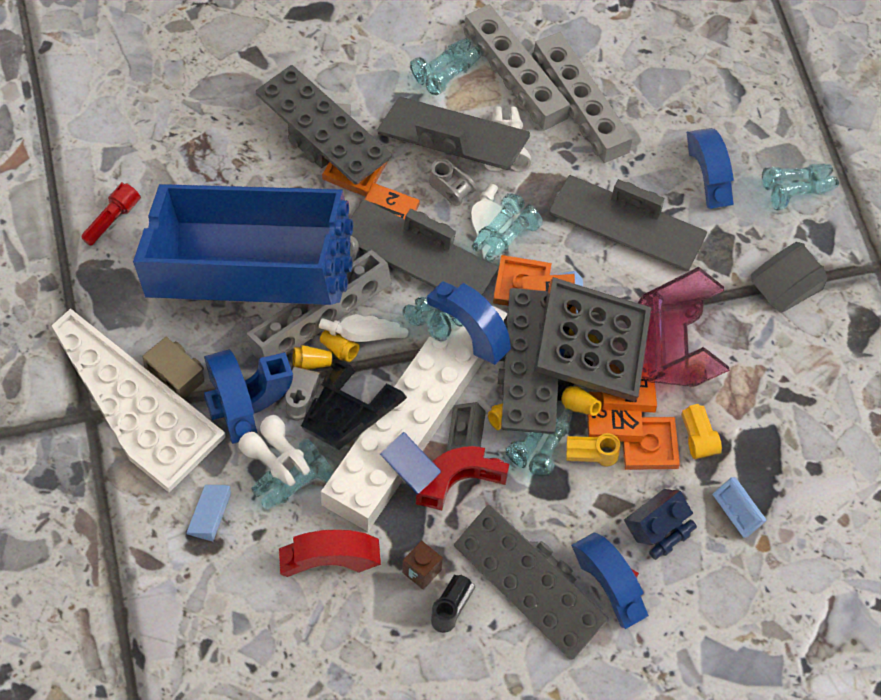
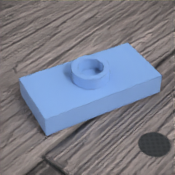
(739, 507)

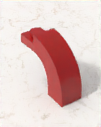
(460, 465)
(330, 547)

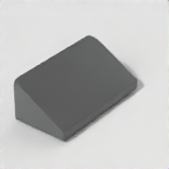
(466, 426)

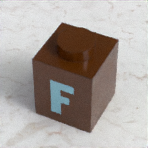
(422, 565)

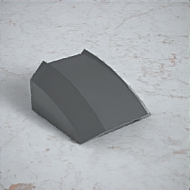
(790, 277)

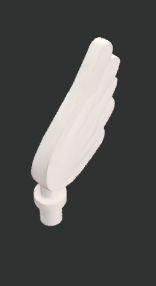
(485, 212)
(364, 329)

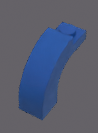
(715, 165)
(477, 315)
(264, 386)
(232, 393)
(614, 574)

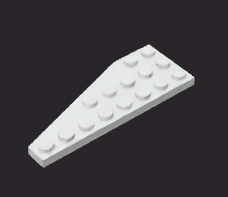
(146, 416)

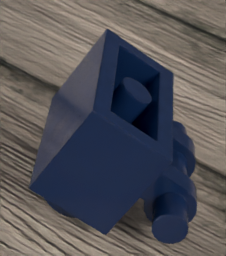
(658, 518)

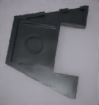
(341, 417)

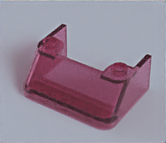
(666, 350)

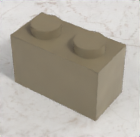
(174, 367)

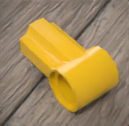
(701, 439)
(589, 449)

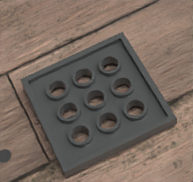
(579, 346)

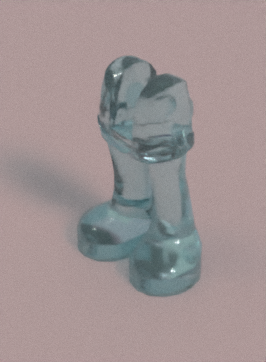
(458, 53)
(817, 182)
(511, 206)
(437, 321)
(542, 462)
(318, 468)

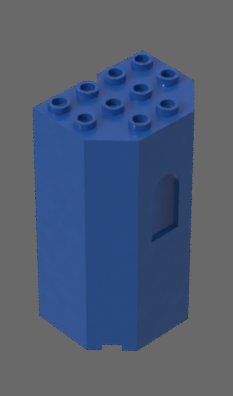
(246, 244)

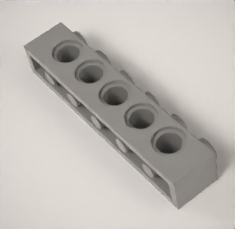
(516, 67)
(586, 100)
(301, 322)

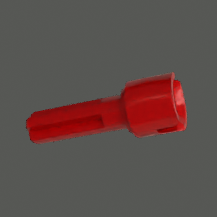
(120, 201)

